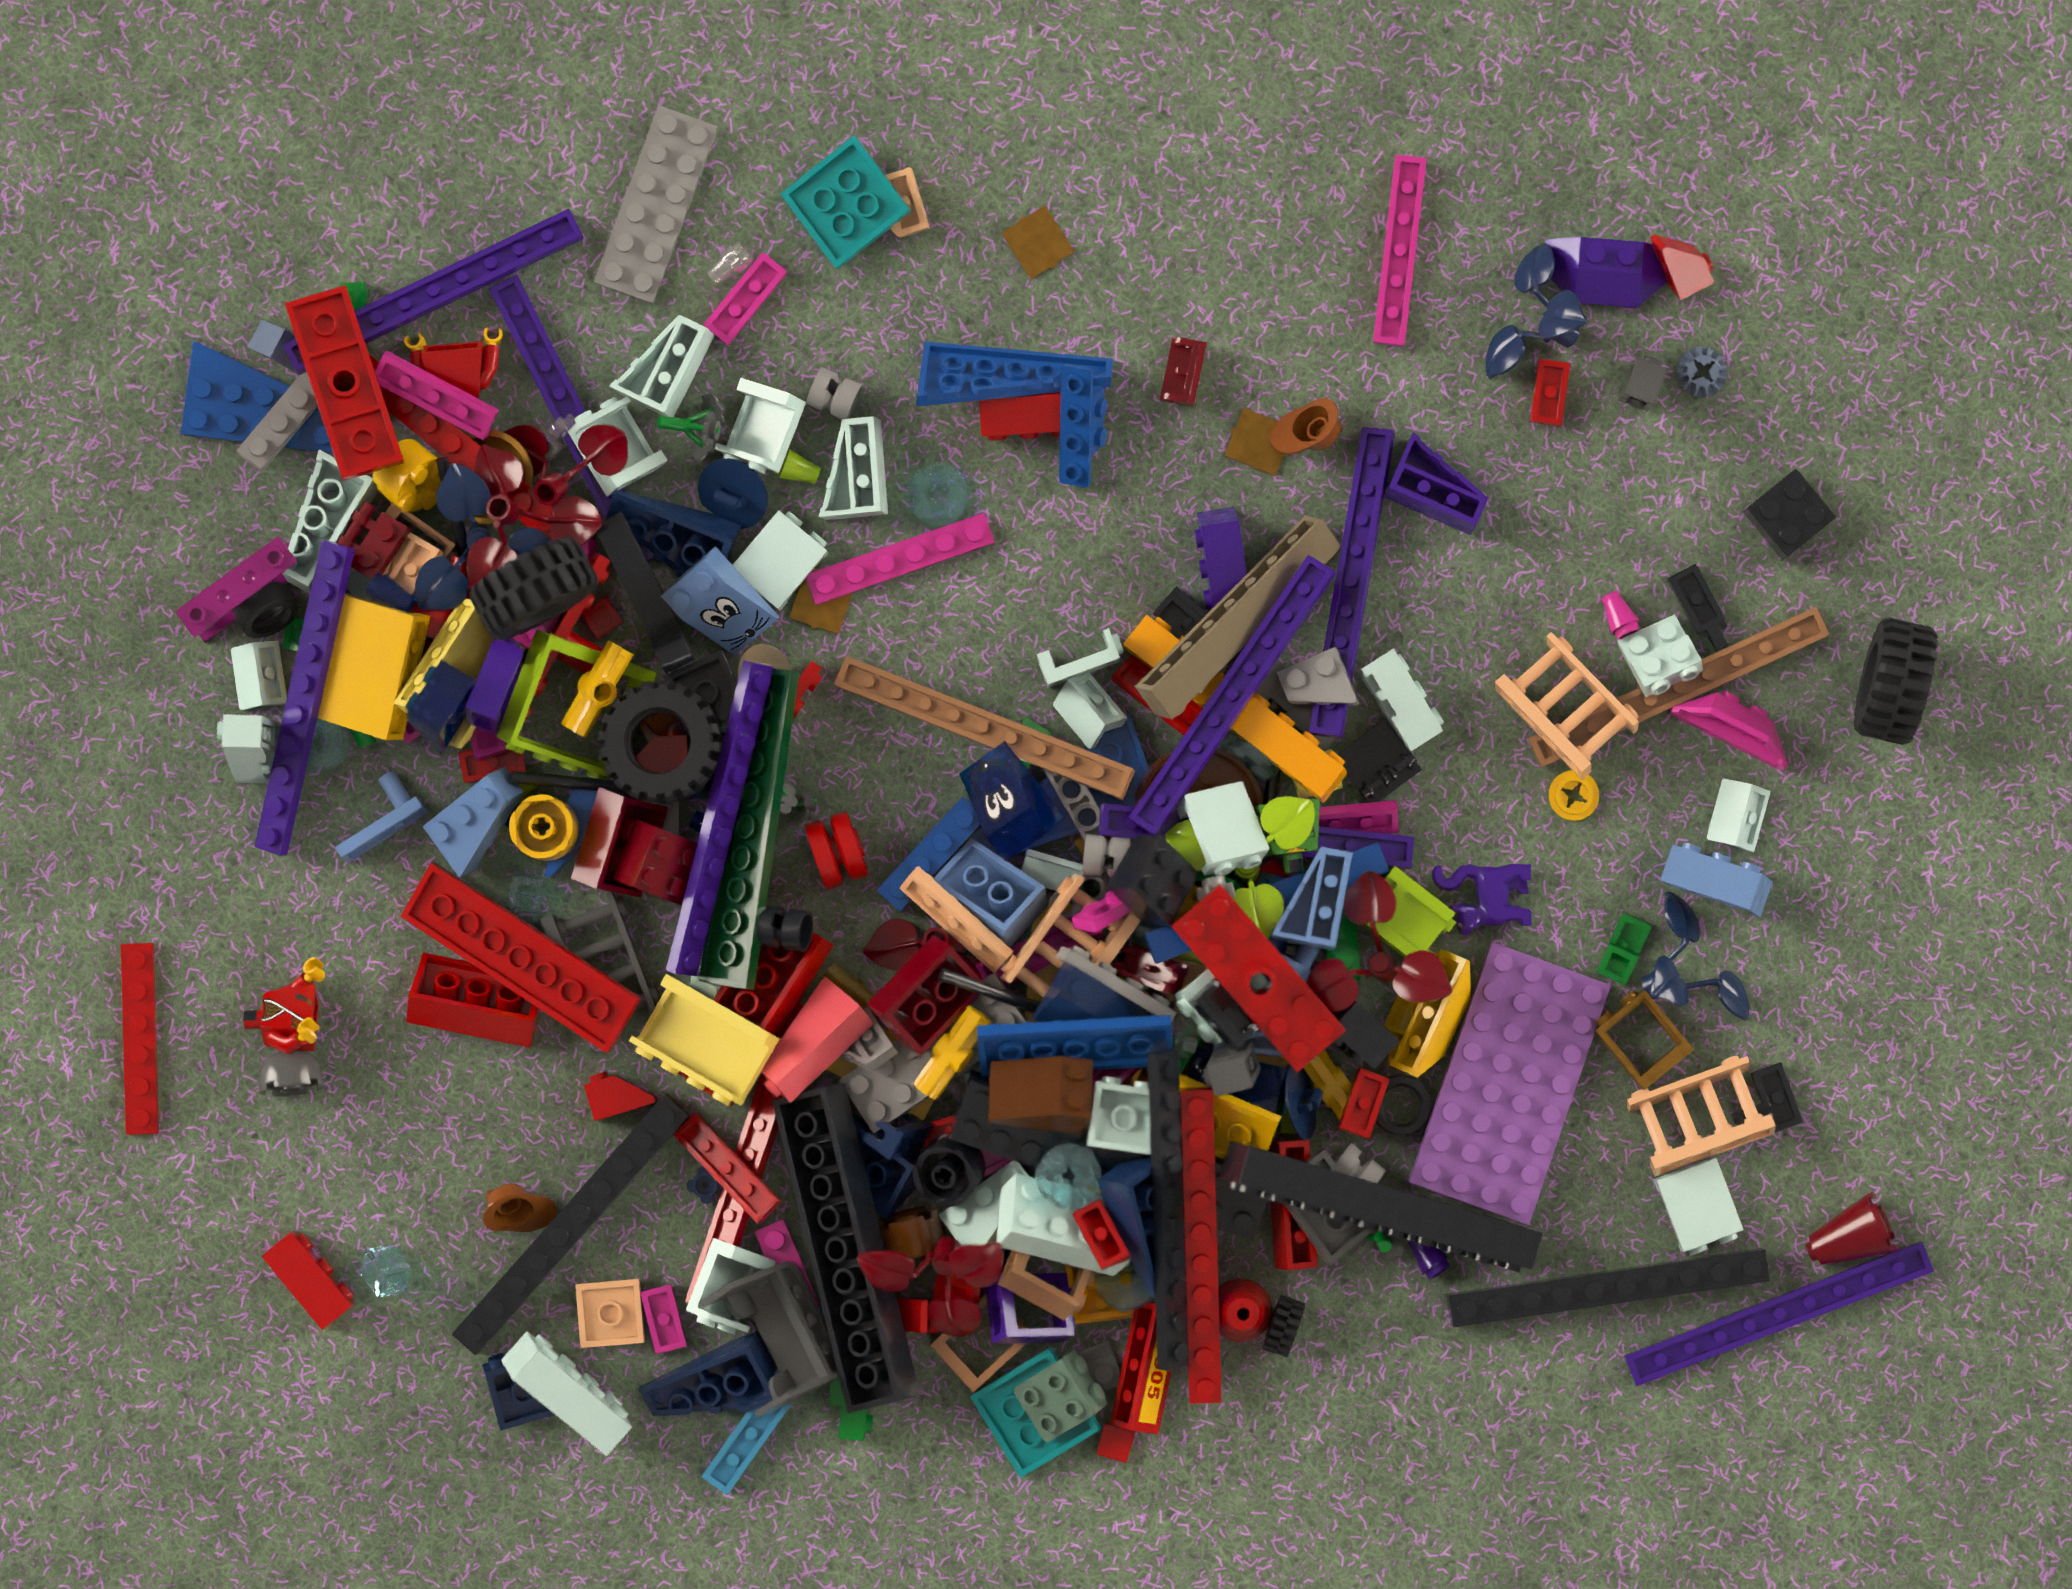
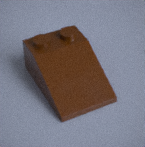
(1041, 1093)

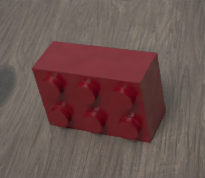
(607, 837)
(657, 862)
(917, 1003)

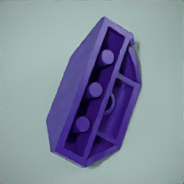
(1606, 270)

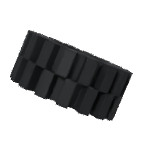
(1284, 1326)

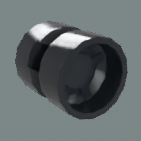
(788, 928)

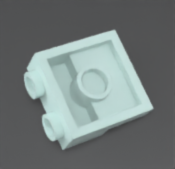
(1661, 656)
(1120, 1116)

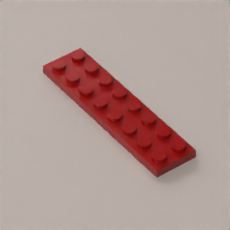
(520, 957)

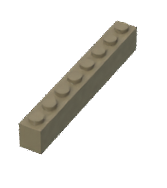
(1233, 620)

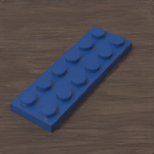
(1108, 1042)

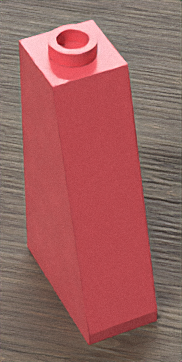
(814, 1040)

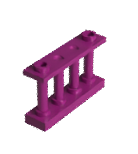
(214, 607)

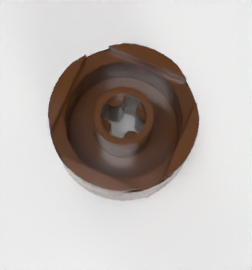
(912, 1231)

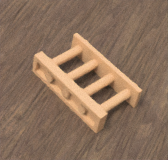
(1557, 735)
(1099, 950)
(1697, 1147)

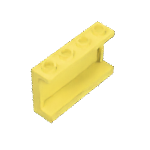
(463, 645)
(705, 1042)

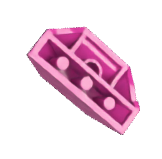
(1735, 725)

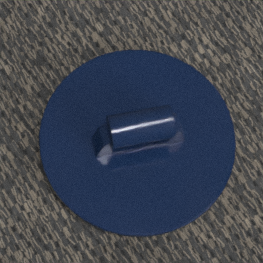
(733, 492)
(1301, 1102)

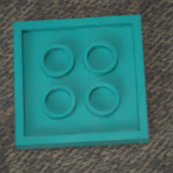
(846, 202)
(1013, 1426)

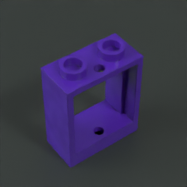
(495, 685)
(1003, 1316)

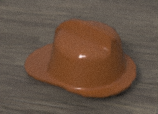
(1307, 427)
(516, 1210)

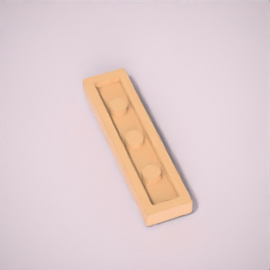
(956, 919)

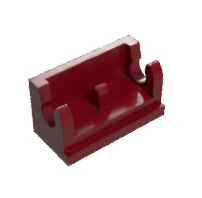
(1183, 371)
(1140, 966)

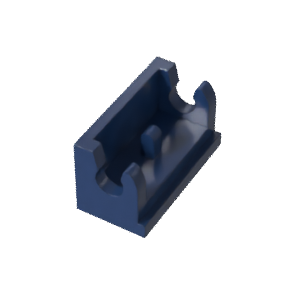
(899, 1140)

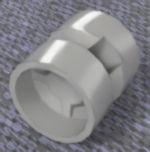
(845, 396)
(1094, 854)
(1352, 1163)

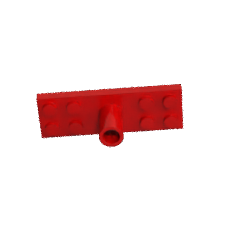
(340, 361)
(566, 623)
(1235, 952)

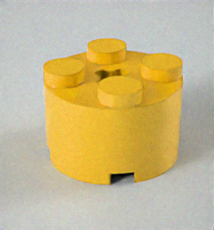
(412, 483)
(531, 815)

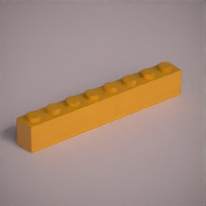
(1270, 733)

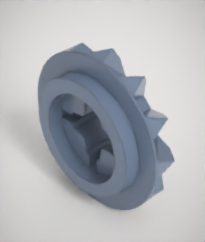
(1701, 387)

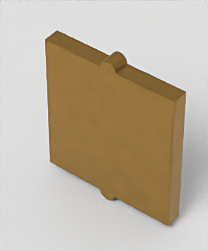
(1037, 242)
(1253, 444)
(825, 615)

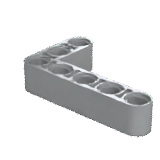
(1073, 807)

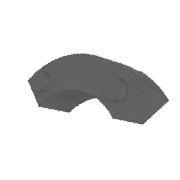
(1273, 692)

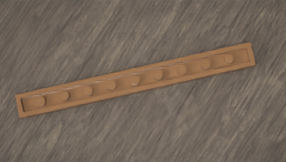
(1717, 670)
(984, 727)

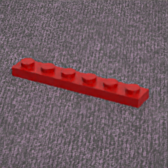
(139, 1038)

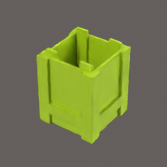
(1417, 916)

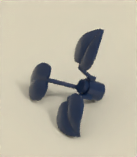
(1559, 323)
(458, 497)
(1665, 979)

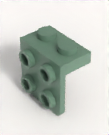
(1060, 1396)

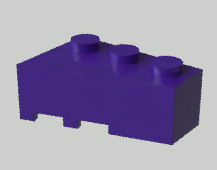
(1434, 488)
(1222, 552)

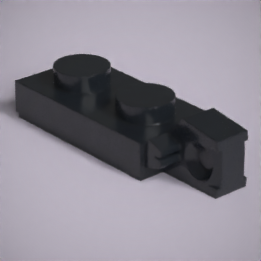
(1699, 606)

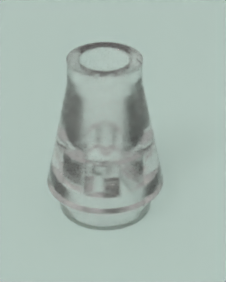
(730, 263)

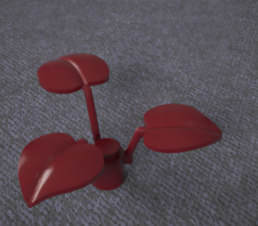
(601, 444)
(504, 475)
(897, 943)
(1421, 974)
(976, 1263)

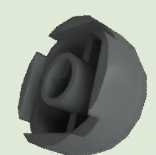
(290, 1074)

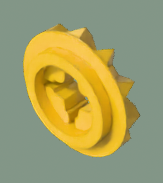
(1578, 810)

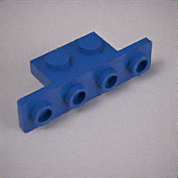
(1080, 424)

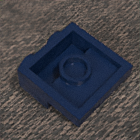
(510, 1401)

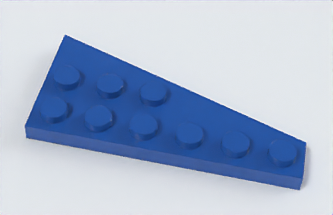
(981, 373)
(231, 399)
(1117, 745)

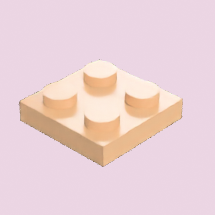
(610, 1313)

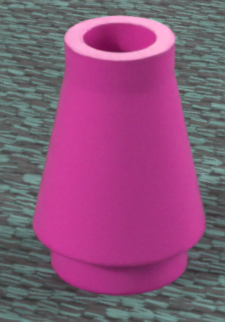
(1619, 615)

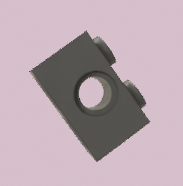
(1643, 383)
(1232, 1069)

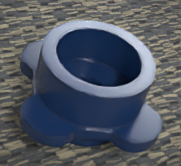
(696, 1185)

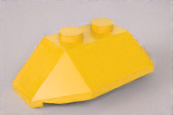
(1429, 1027)

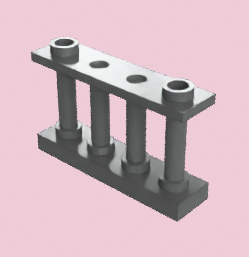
(559, 930)

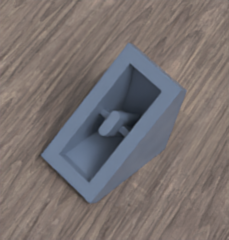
(269, 342)

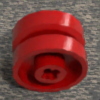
(836, 850)

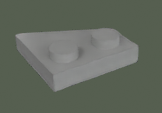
(1318, 681)
(871, 1048)

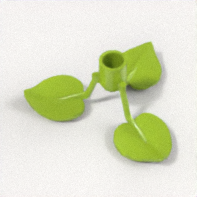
(1289, 823)

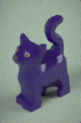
(1492, 895)

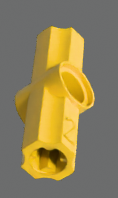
(605, 673)
(951, 1053)
(1330, 1081)

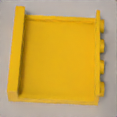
(370, 665)

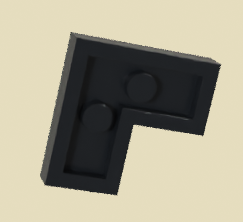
(1775, 1098)

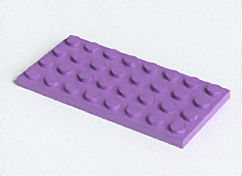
(1509, 1083)

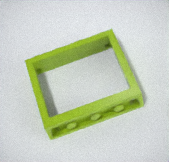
(524, 692)

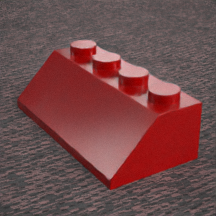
(467, 1001)

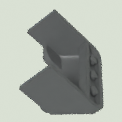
(789, 1326)

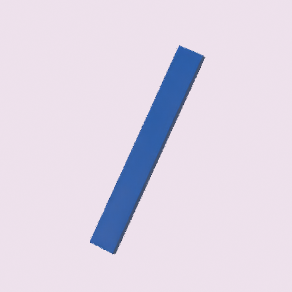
(1166, 943)

